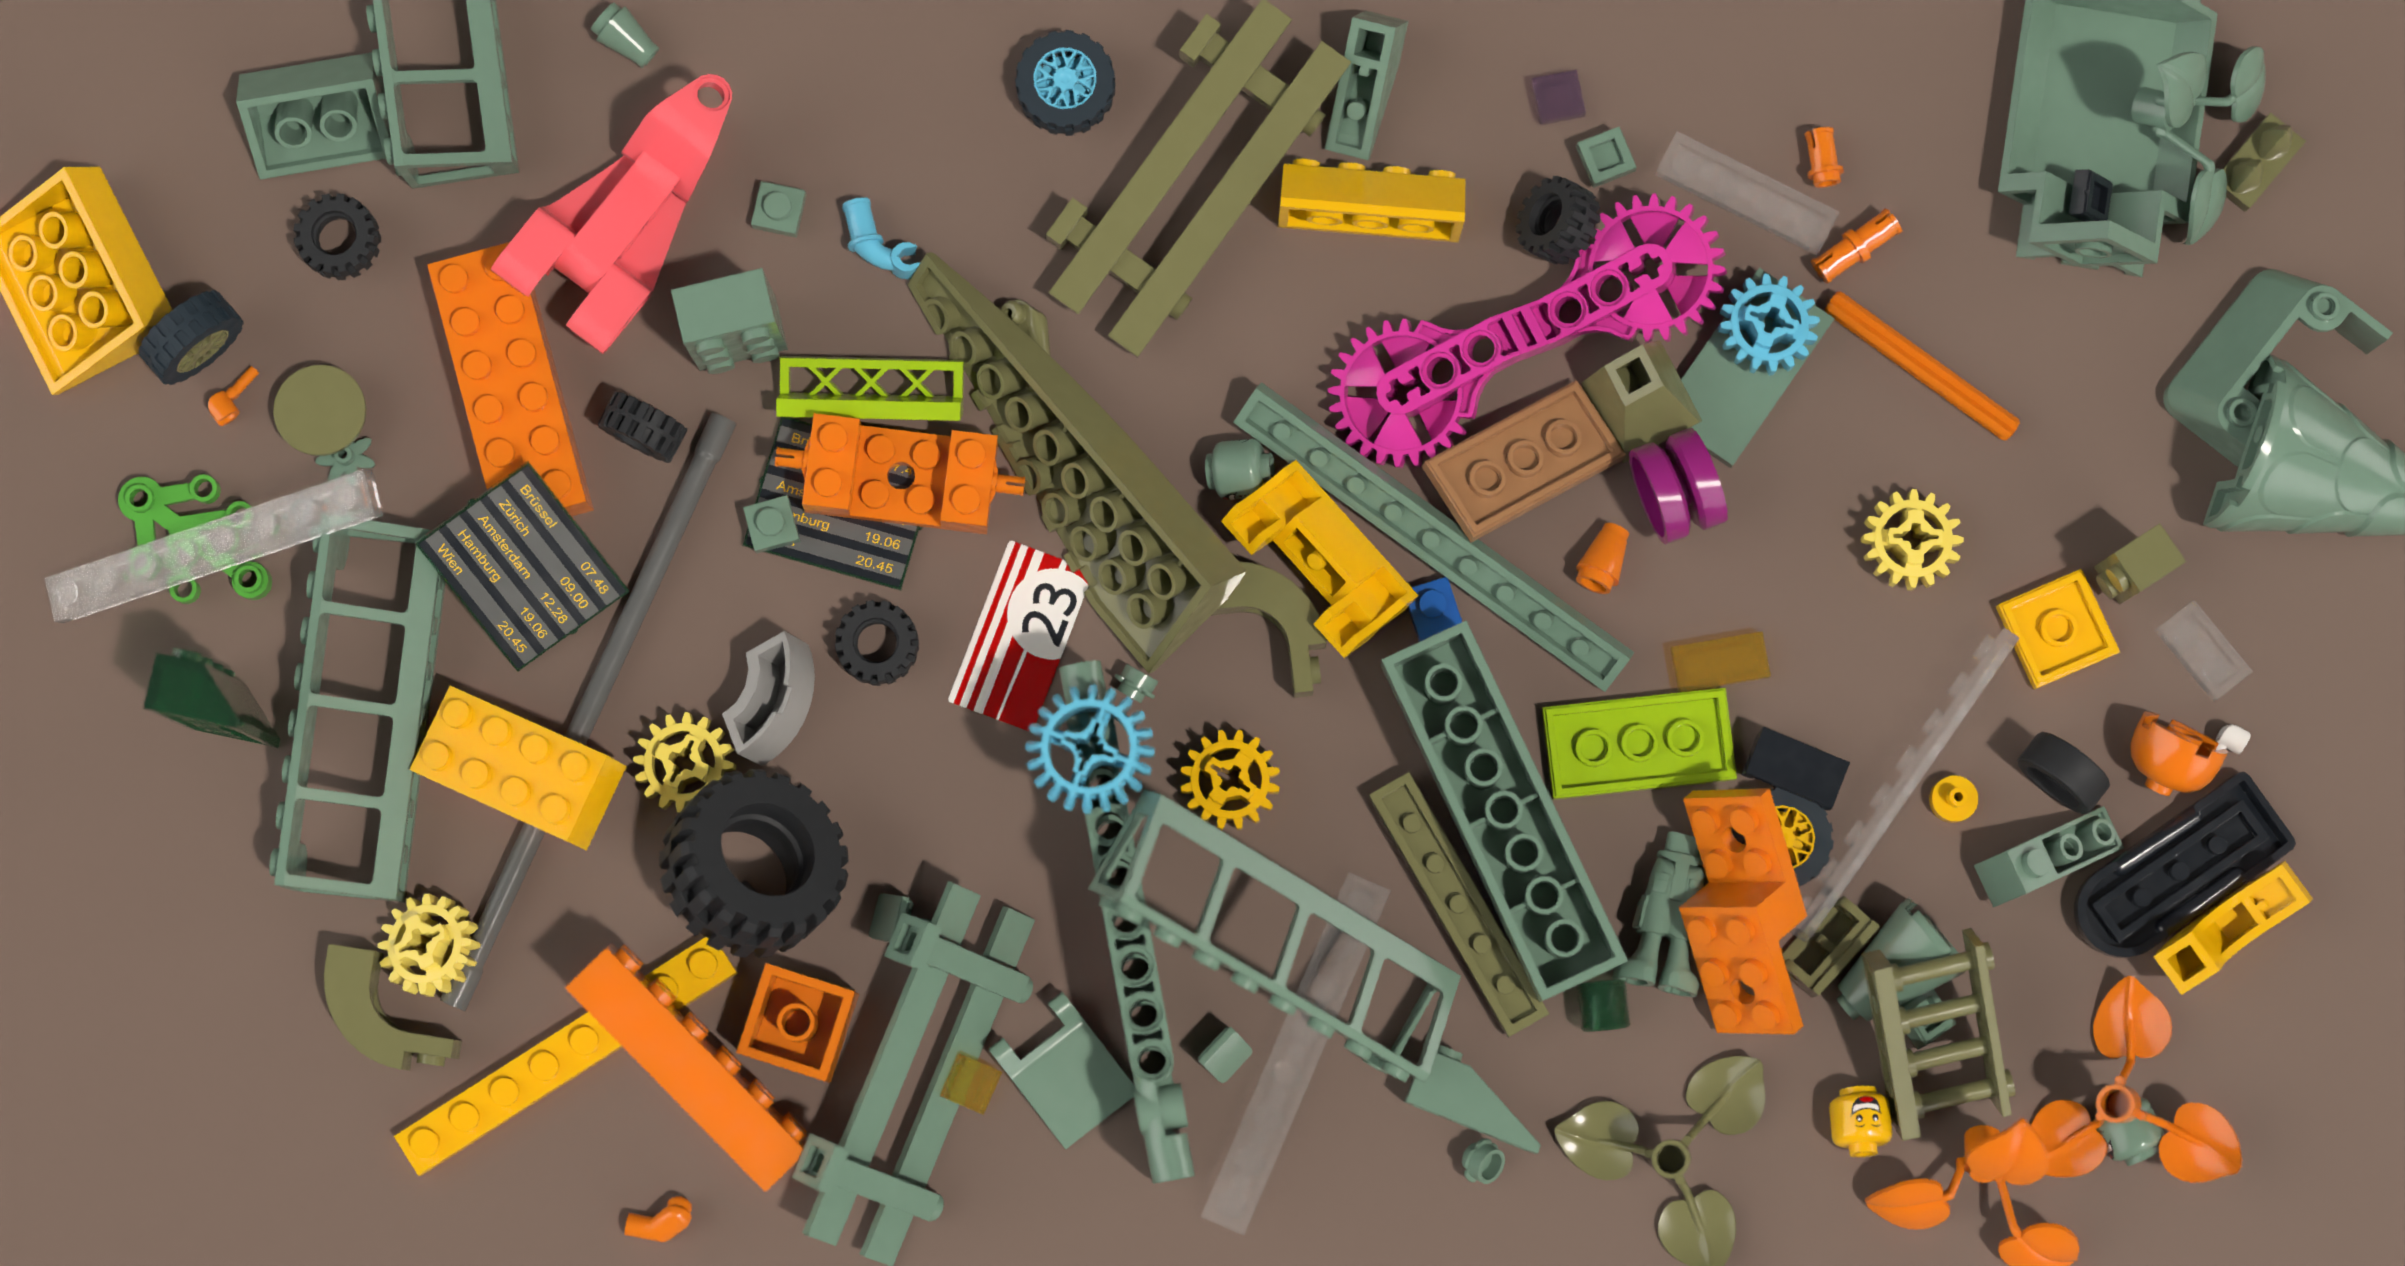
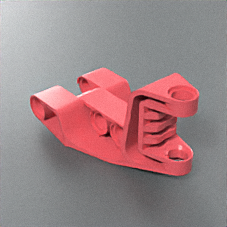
(621, 222)

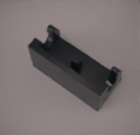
(1796, 767)

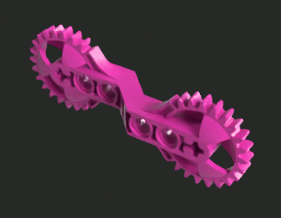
(1526, 331)

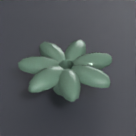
(351, 462)

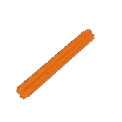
(1922, 366)

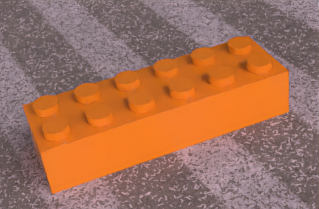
(507, 376)
(689, 1066)

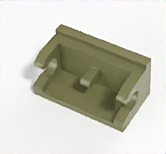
(1830, 949)

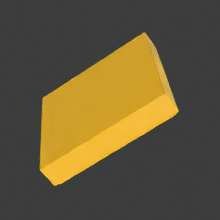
(2058, 629)

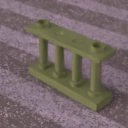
(1894, 1022)

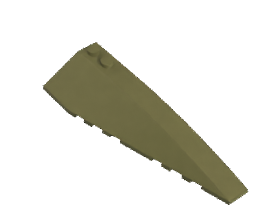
(1126, 528)

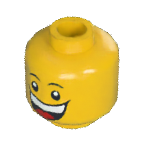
(1860, 1120)

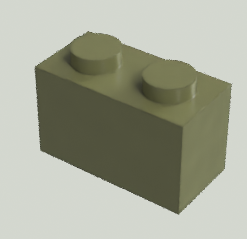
(2138, 565)

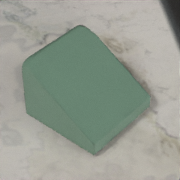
(887, 915)
(1225, 1055)

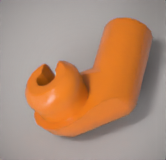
(662, 1226)

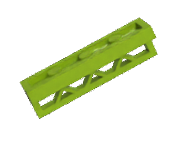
(871, 405)

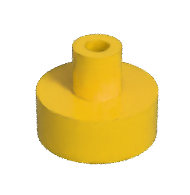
(1943, 802)

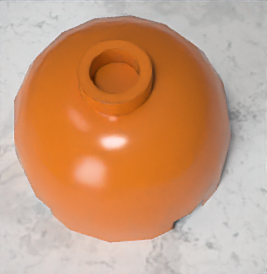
(2174, 755)

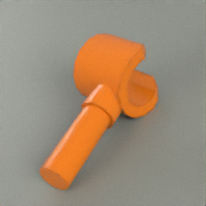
(222, 405)

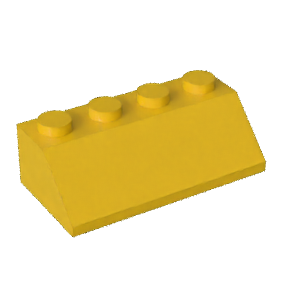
(1372, 201)

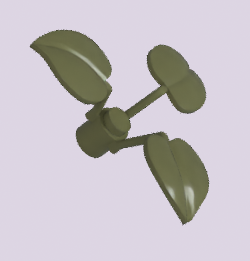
(1603, 1140)

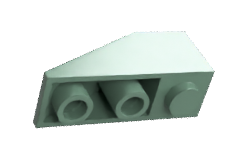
(2048, 857)

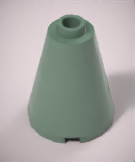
(1903, 941)

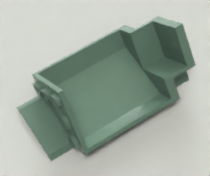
(2074, 113)

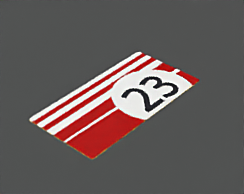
(1019, 636)

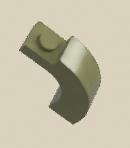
(1290, 610)
(355, 1006)

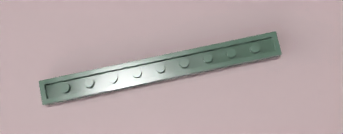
(1434, 537)

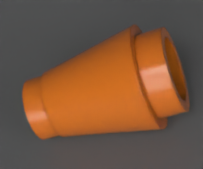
(1603, 560)

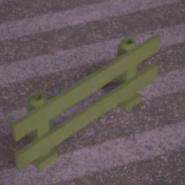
(1233, 68)

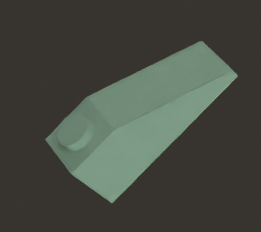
(1365, 87)
(1464, 1098)

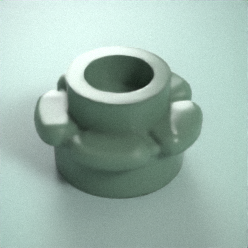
(1136, 683)
(1483, 1161)

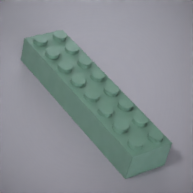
(1503, 811)

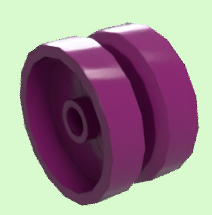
(1678, 486)

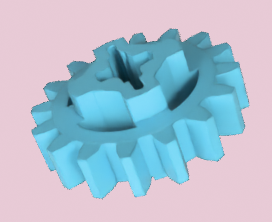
(1786, 329)

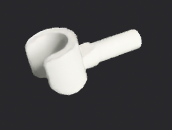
(2232, 738)

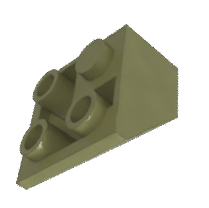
(1641, 397)

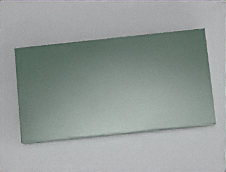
(1733, 398)

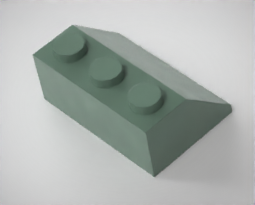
(313, 115)

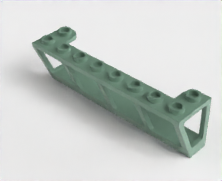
(493, 93)
(408, 713)
(1307, 901)

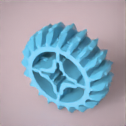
(1104, 710)

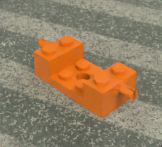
(850, 467)

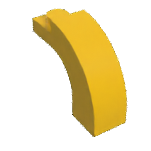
(2230, 925)

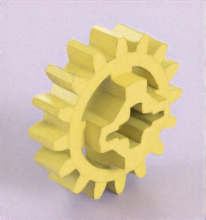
(1931, 539)
(694, 743)
(412, 937)

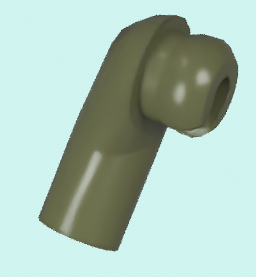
(1030, 321)

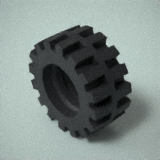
(321, 214)
(1575, 226)
(642, 427)
(863, 617)

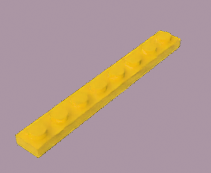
(547, 1066)

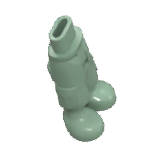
(1673, 881)

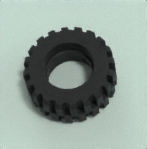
(790, 826)

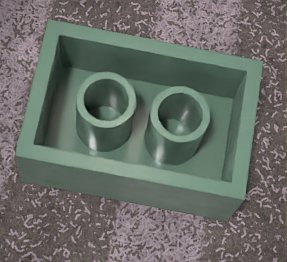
(730, 321)

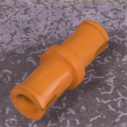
(1856, 246)

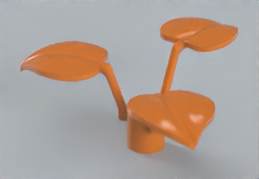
(2199, 1140)
(1989, 1156)

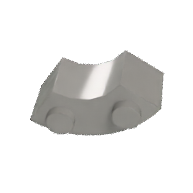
(773, 699)

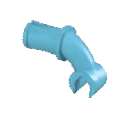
(869, 243)

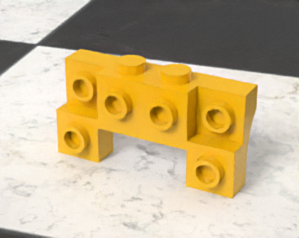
(1328, 551)

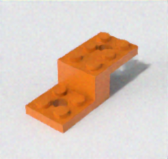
(1743, 911)

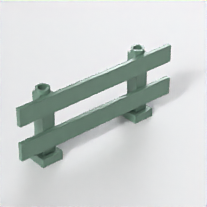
(844, 1168)

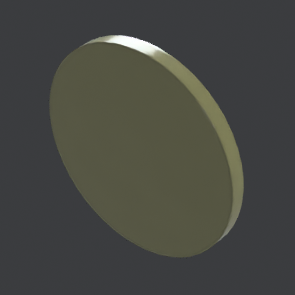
(320, 410)

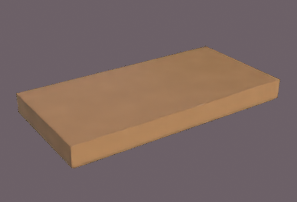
(1523, 461)

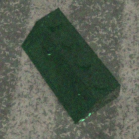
(206, 698)

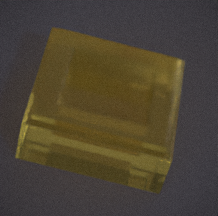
(971, 1084)

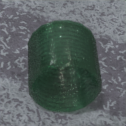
(1603, 1005)

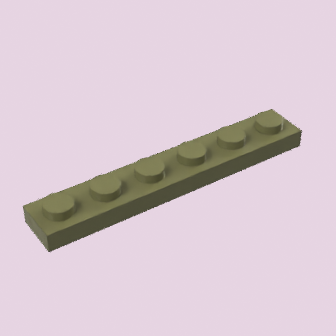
(1458, 904)

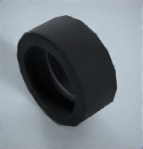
(2063, 772)

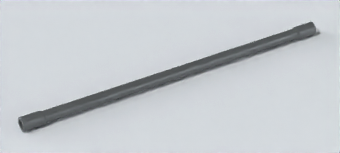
(707, 454)

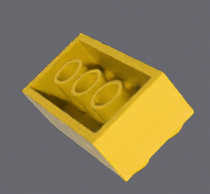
(518, 767)

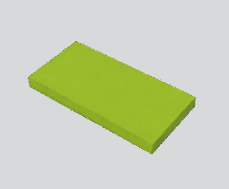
(1639, 743)

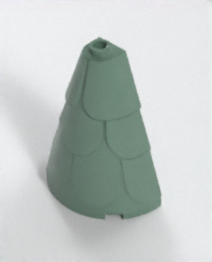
(2310, 466)

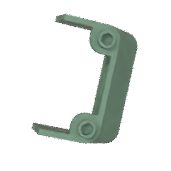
(2210, 386)

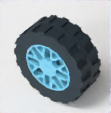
(1065, 82)

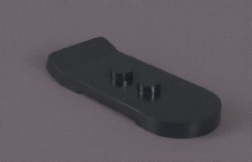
(2181, 869)

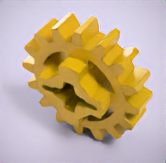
(1241, 763)

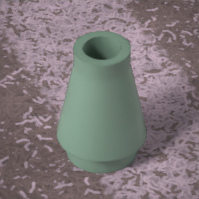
(623, 34)

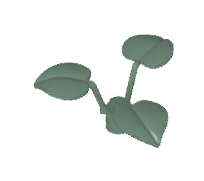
(2169, 109)

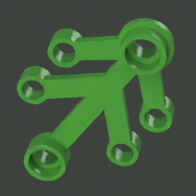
(157, 510)

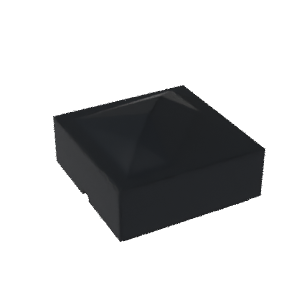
(2090, 196)

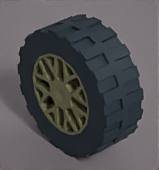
(190, 337)

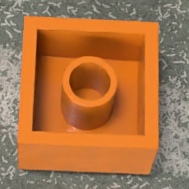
(798, 1023)

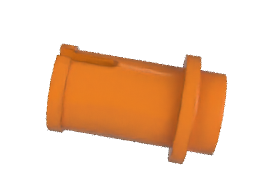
(1823, 157)

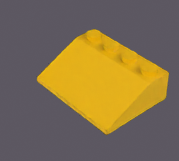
(76, 278)

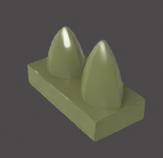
(2260, 161)

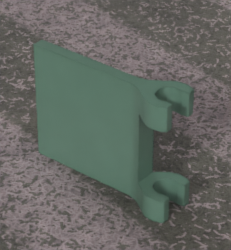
(1068, 1076)

